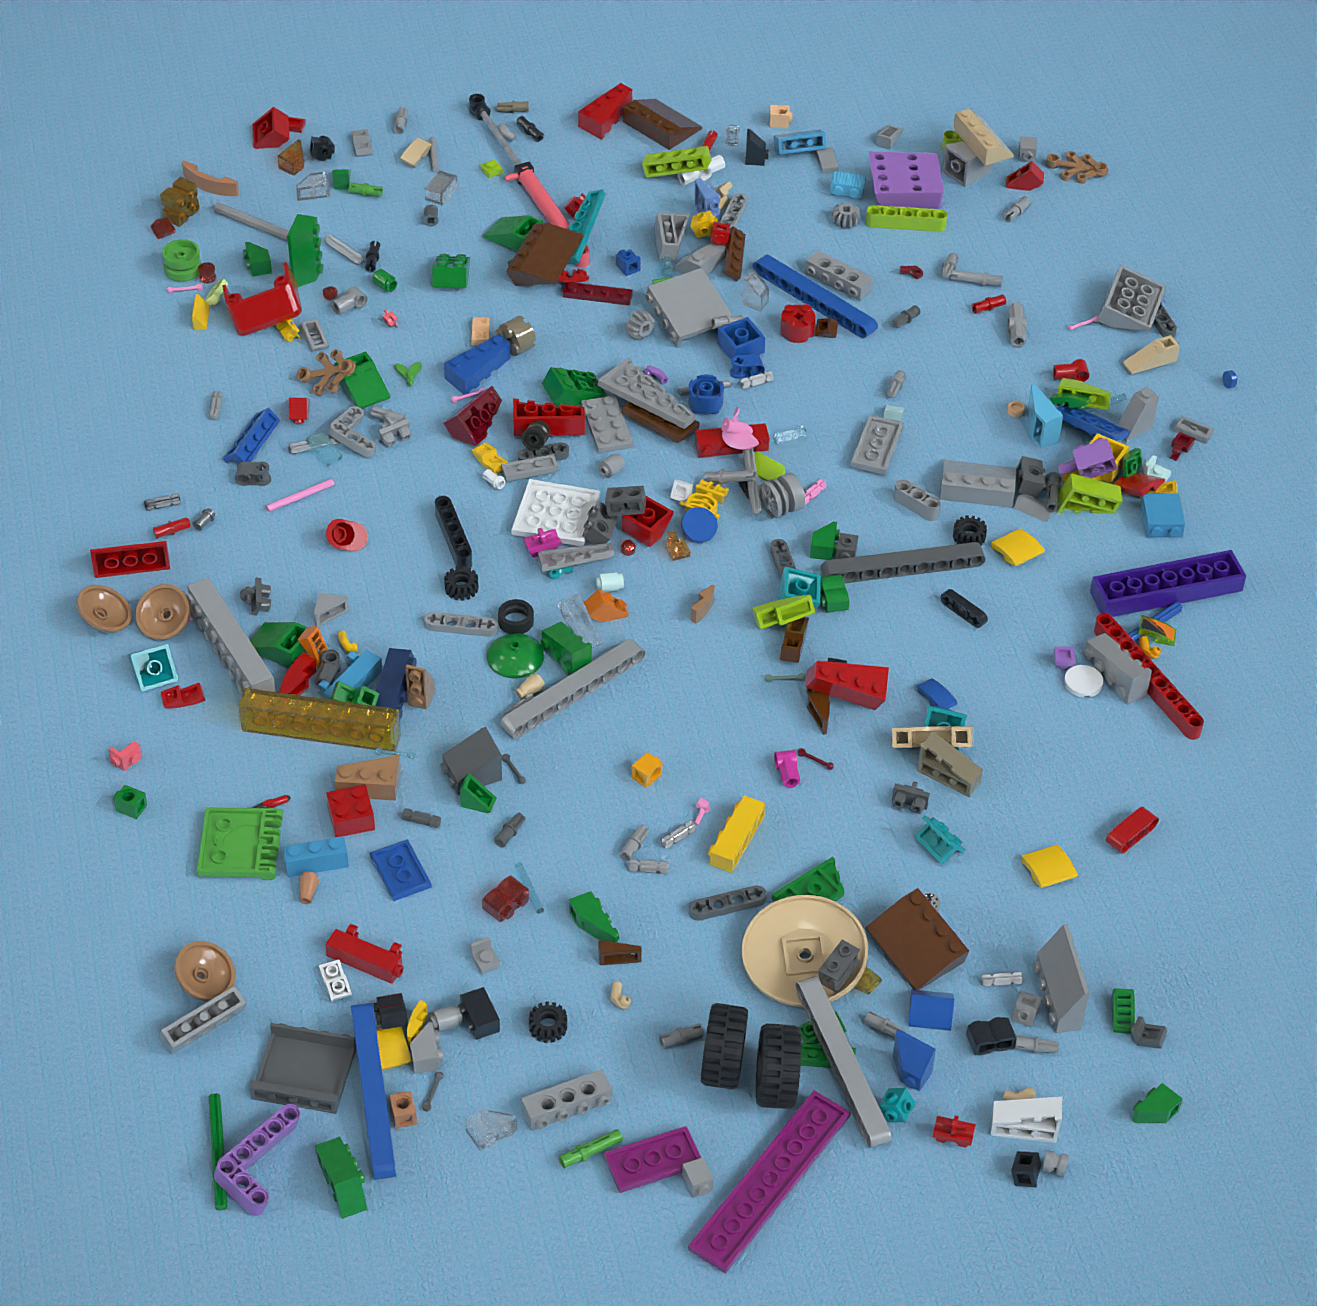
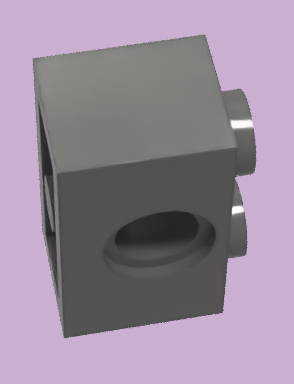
(1030, 476)

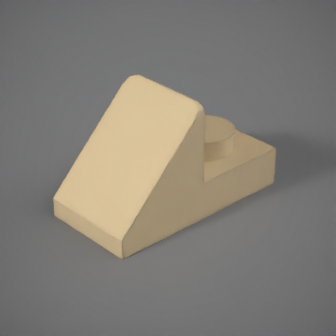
(723, 191)

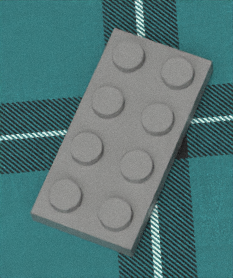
(607, 424)
(877, 445)

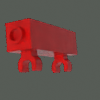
(364, 955)

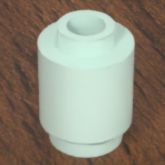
(610, 582)

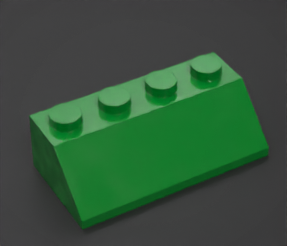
(305, 249)

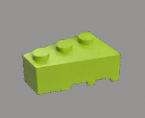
(1088, 494)

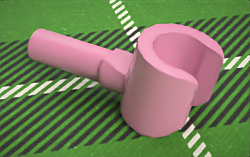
(703, 806)

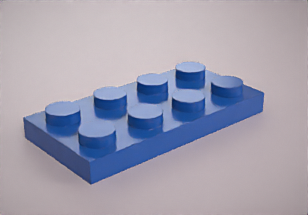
(1092, 423)

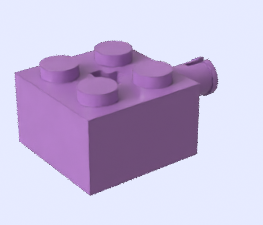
(1091, 460)

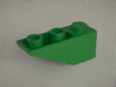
(589, 917)

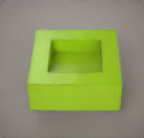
(491, 168)

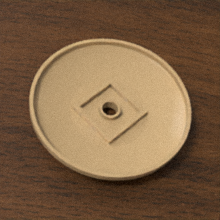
(794, 927)

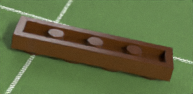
(734, 254)

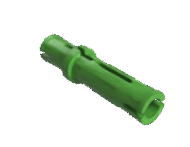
(593, 1147)

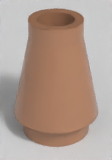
(307, 884)

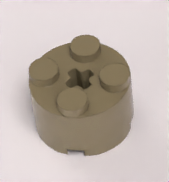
(518, 334)

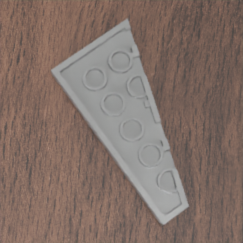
(642, 390)

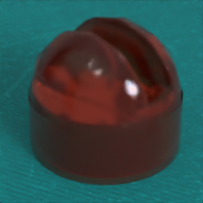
(330, 293)
(628, 547)

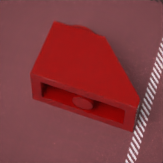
(1025, 178)
(299, 409)

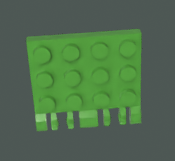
(238, 840)

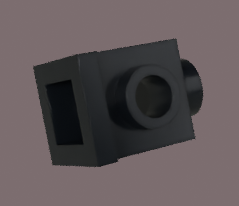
(1026, 1169)

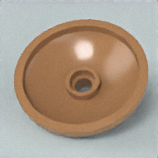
(155, 606)
(104, 608)
(210, 963)

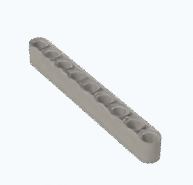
(572, 688)
(843, 1062)

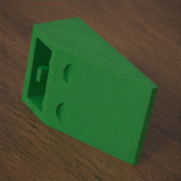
(511, 230)
(451, 271)
(365, 383)
(571, 386)
(279, 642)

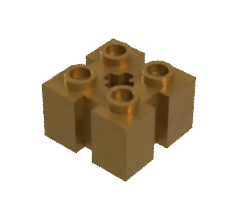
(180, 201)

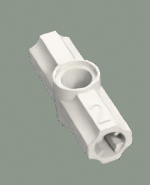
(716, 164)

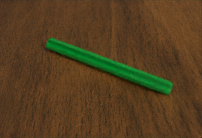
(217, 1147)

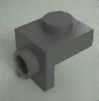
(1148, 1034)

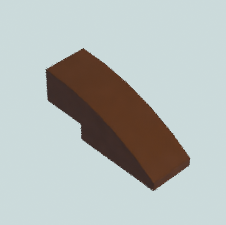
(794, 640)
(819, 708)

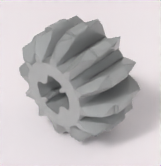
(845, 215)
(640, 324)

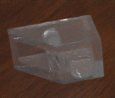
(313, 186)

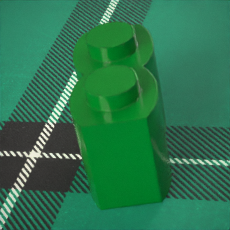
(834, 593)

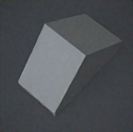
(329, 607)

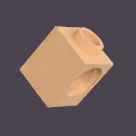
(780, 116)

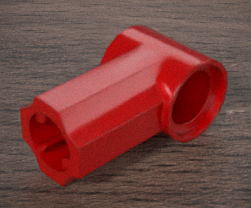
(1077, 370)

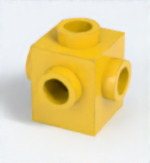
(703, 223)

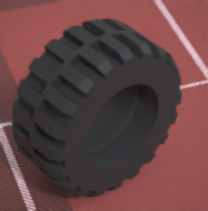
(724, 1046)
(778, 1066)

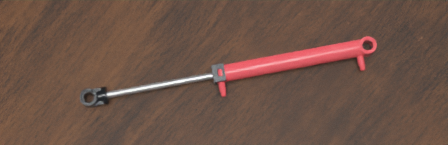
(525, 175)

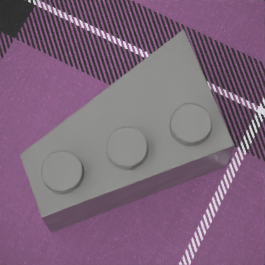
(669, 233)

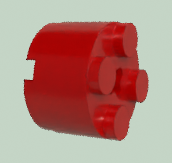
(797, 323)

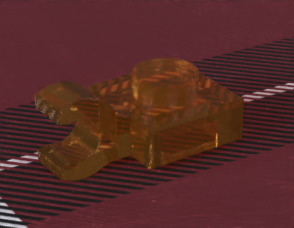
(677, 548)

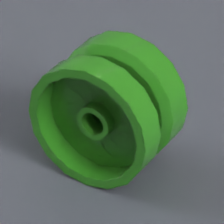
(181, 260)

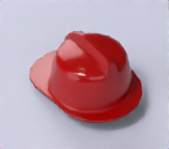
(346, 535)

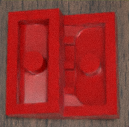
(1139, 484)

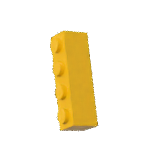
(737, 833)

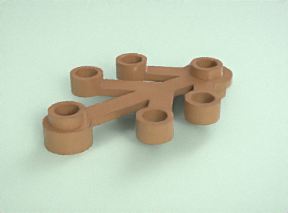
(1095, 168)
(345, 368)

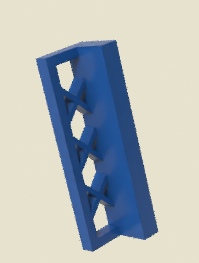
(253, 437)

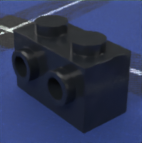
(479, 1013)

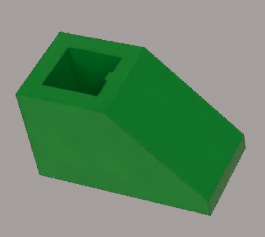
(258, 259)
(823, 542)
(1158, 1106)

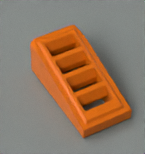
(313, 633)

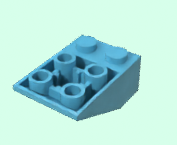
(1044, 418)

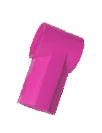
(787, 765)

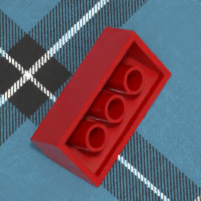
(130, 559)

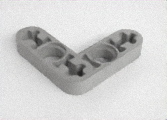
(343, 431)

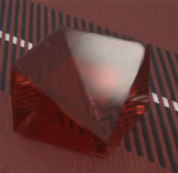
(162, 228)

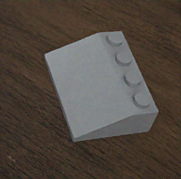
(1131, 301)
(978, 483)
(1062, 982)

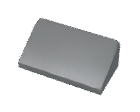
(1032, 506)

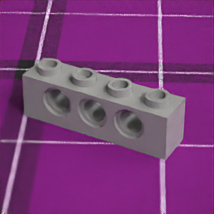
(838, 275)
(203, 1020)
(554, 1098)

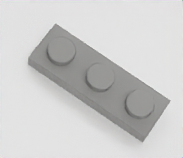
(529, 467)

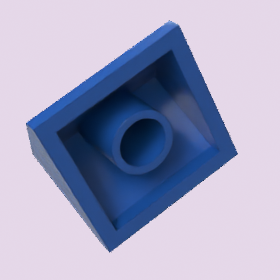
(931, 1010)

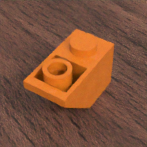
(605, 607)

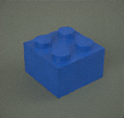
(741, 338)

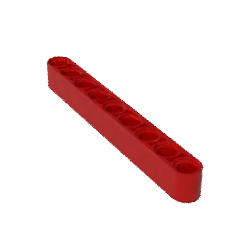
(1160, 687)

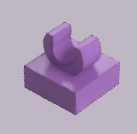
(1064, 657)

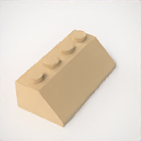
(980, 137)

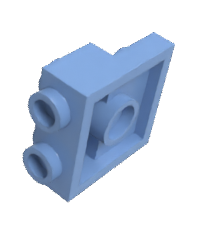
(706, 198)

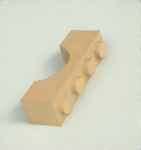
(915, 736)

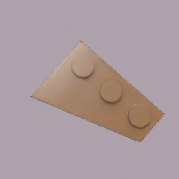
(379, 775)

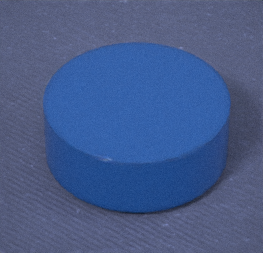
(1229, 379)

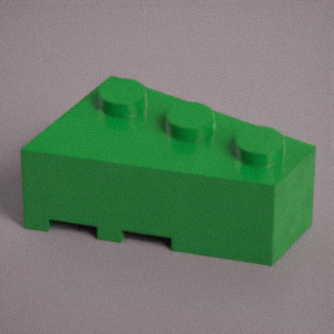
(566, 647)
(342, 1175)

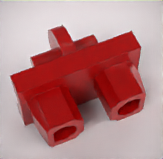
(954, 1131)

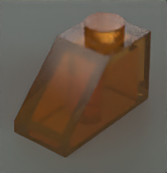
(292, 159)

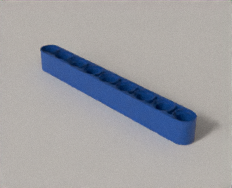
(815, 296)
(373, 1091)

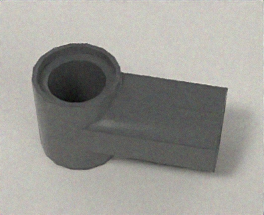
(329, 667)

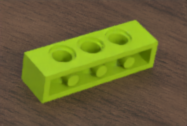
(676, 161)

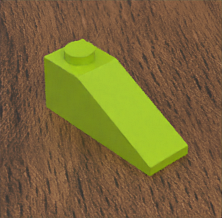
(1098, 397)

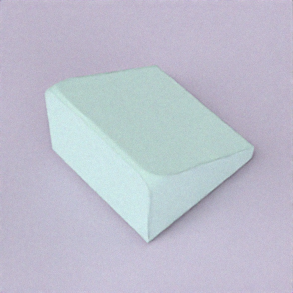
(893, 413)

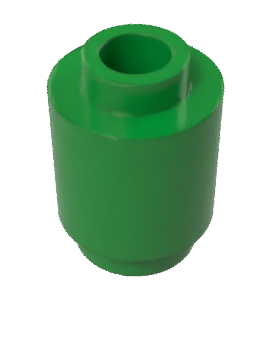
(384, 280)

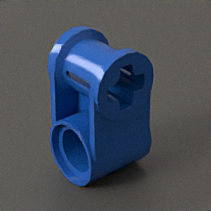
(747, 366)

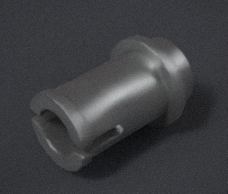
(206, 516)

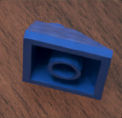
(912, 1060)

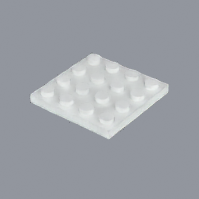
(555, 507)

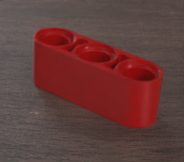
(1132, 829)

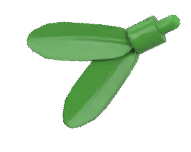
(409, 374)

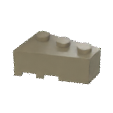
(948, 765)

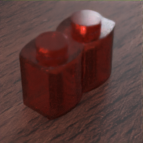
(505, 899)

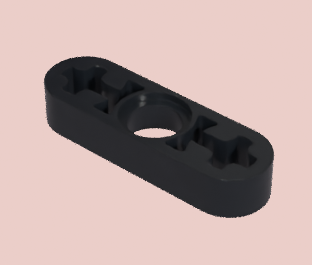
(972, 615)

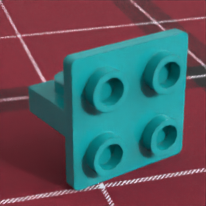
(938, 839)

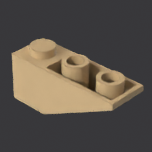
(1157, 353)

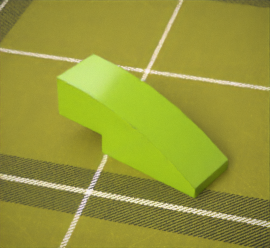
(783, 611)

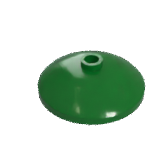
(515, 655)

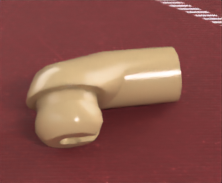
(1027, 1093)

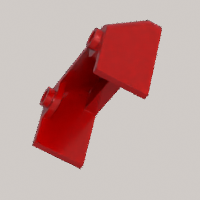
(266, 307)

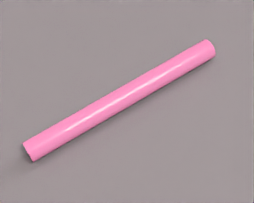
(302, 494)

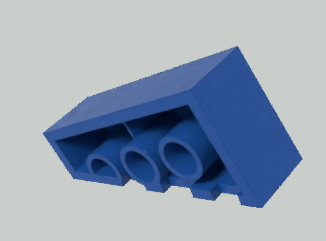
(477, 363)

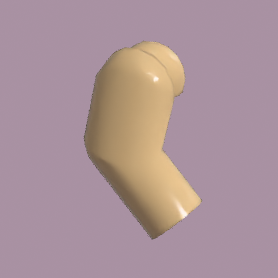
(617, 998)

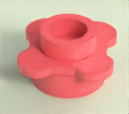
(390, 318)

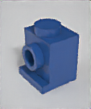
(625, 258)

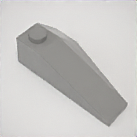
(705, 257)

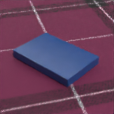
(400, 870)

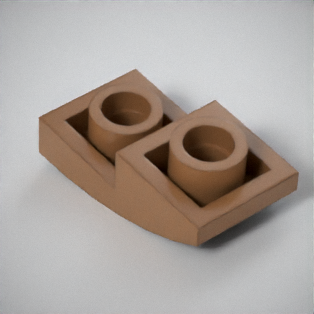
(701, 608)

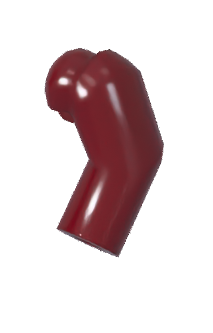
(913, 270)

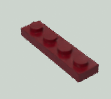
(597, 293)

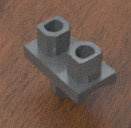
(254, 596)
(911, 796)

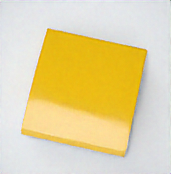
(1017, 547)
(1049, 866)
(393, 1048)

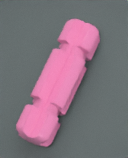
(814, 490)

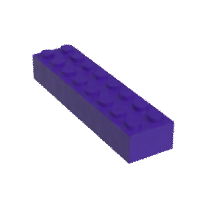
(1168, 583)

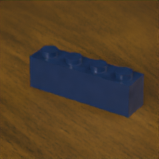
(393, 679)

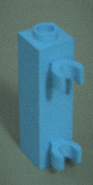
(361, 672)

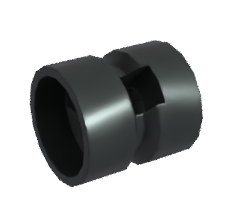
(536, 435)

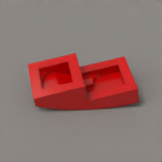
(177, 697)

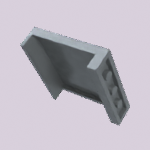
(304, 1068)

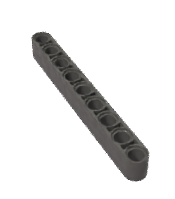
(905, 562)

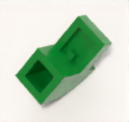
(349, 694)

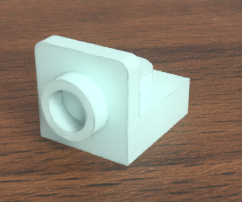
(1151, 468)

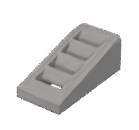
(888, 136)
(314, 325)

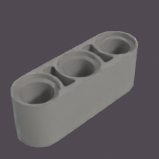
(917, 500)

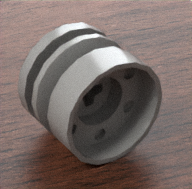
(782, 495)

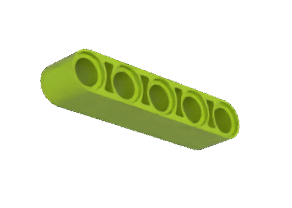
(906, 218)

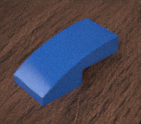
(937, 694)

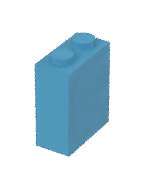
(1162, 515)

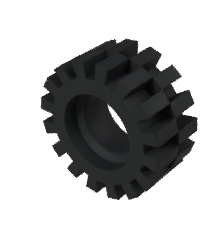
(969, 524)
(461, 575)
(548, 1032)

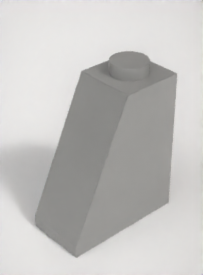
(1139, 413)

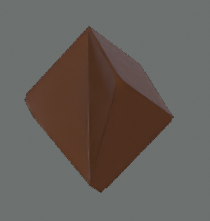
(826, 328)

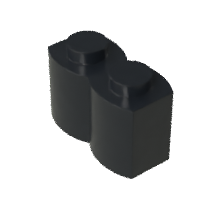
(390, 1011)
(991, 1035)

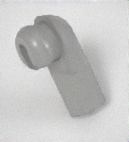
(506, 133)

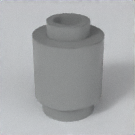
(611, 465)
(446, 1018)

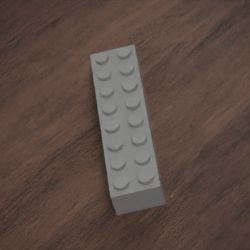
(228, 638)

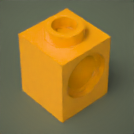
(647, 769)

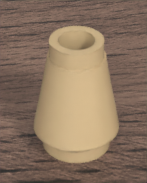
(530, 686)

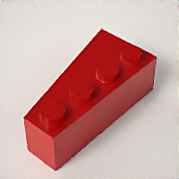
(604, 111)
(561, 420)
(850, 682)

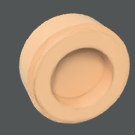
(1016, 409)

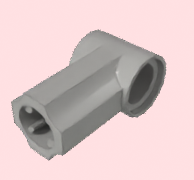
(352, 298)

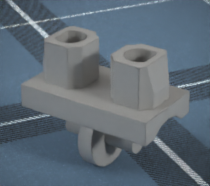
(393, 428)

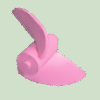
(737, 433)

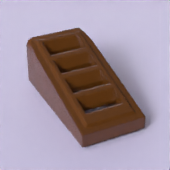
(618, 953)

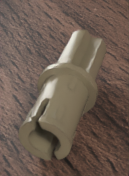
(513, 106)

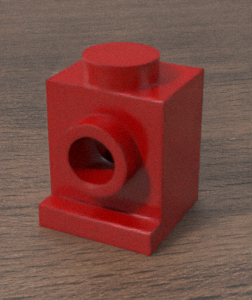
(720, 236)

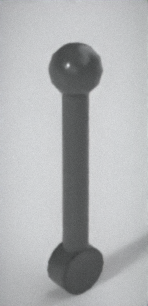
(506, 758)
(426, 1105)

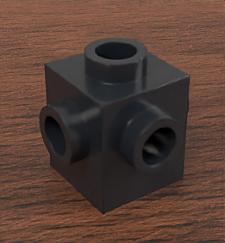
(321, 148)

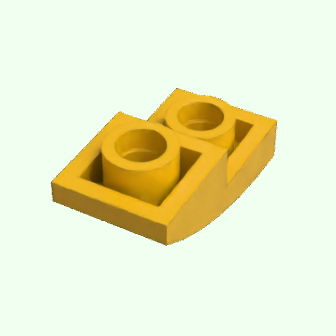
(416, 1021)

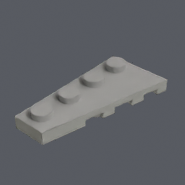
(569, 556)

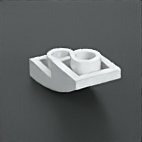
(335, 980)

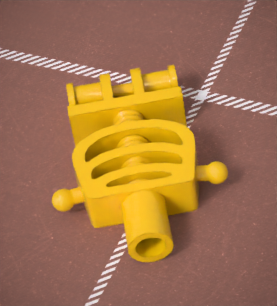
(706, 496)

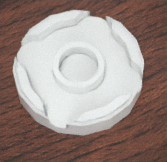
(1083, 681)

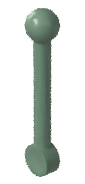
(768, 678)

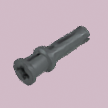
(1052, 489)

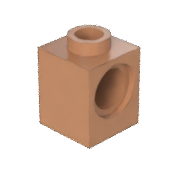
(403, 1117)

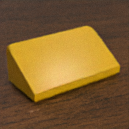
(200, 313)

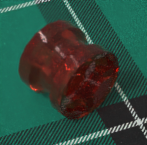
(207, 272)

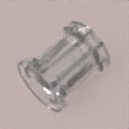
(732, 135)

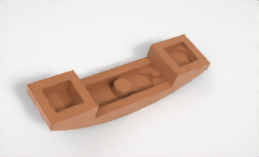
(210, 184)

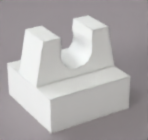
(681, 490)

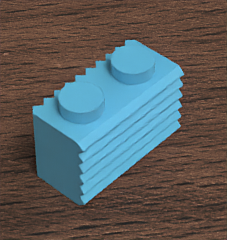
(848, 184)

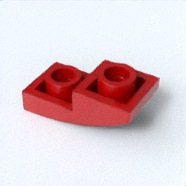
(577, 276)

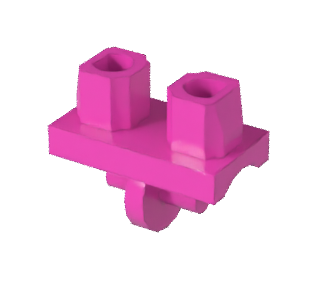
(542, 541)

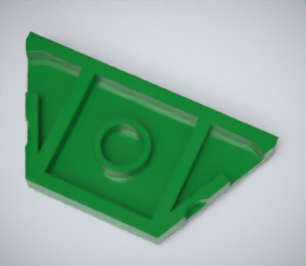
(820, 881)

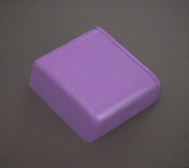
(907, 179)

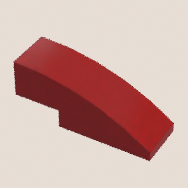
(297, 676)

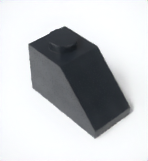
(755, 150)

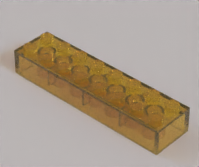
(319, 720)

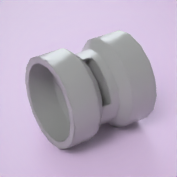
(1055, 1163)

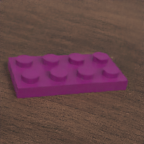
(651, 1159)

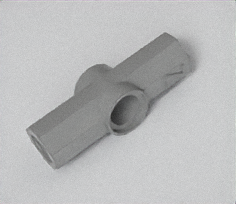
(1017, 324)

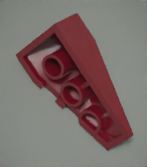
(475, 418)

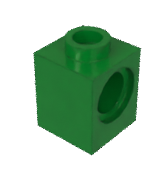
(130, 801)

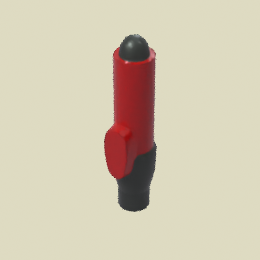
(270, 803)

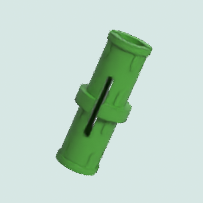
(365, 189)

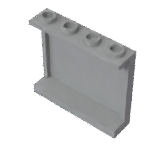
(686, 304)

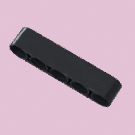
(453, 532)

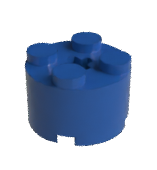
(705, 394)

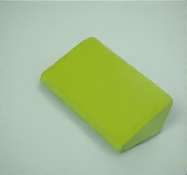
(767, 467)

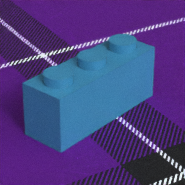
(799, 141)
(315, 856)

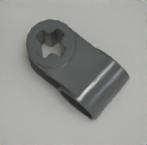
(251, 473)

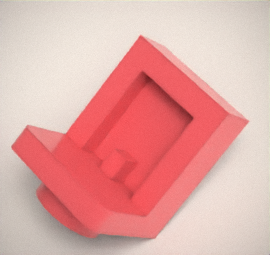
(127, 757)

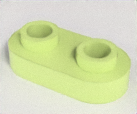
(214, 295)

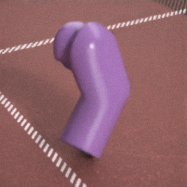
(651, 370)

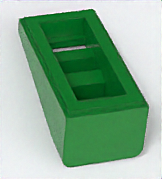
(1123, 997)

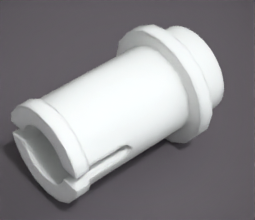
(497, 481)

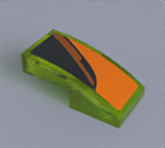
(1155, 628)

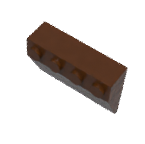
(659, 122)
(543, 255)
(917, 940)

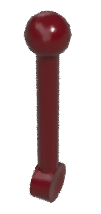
(802, 752)

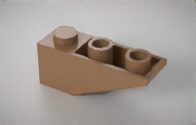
(419, 687)

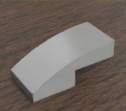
(361, 142)

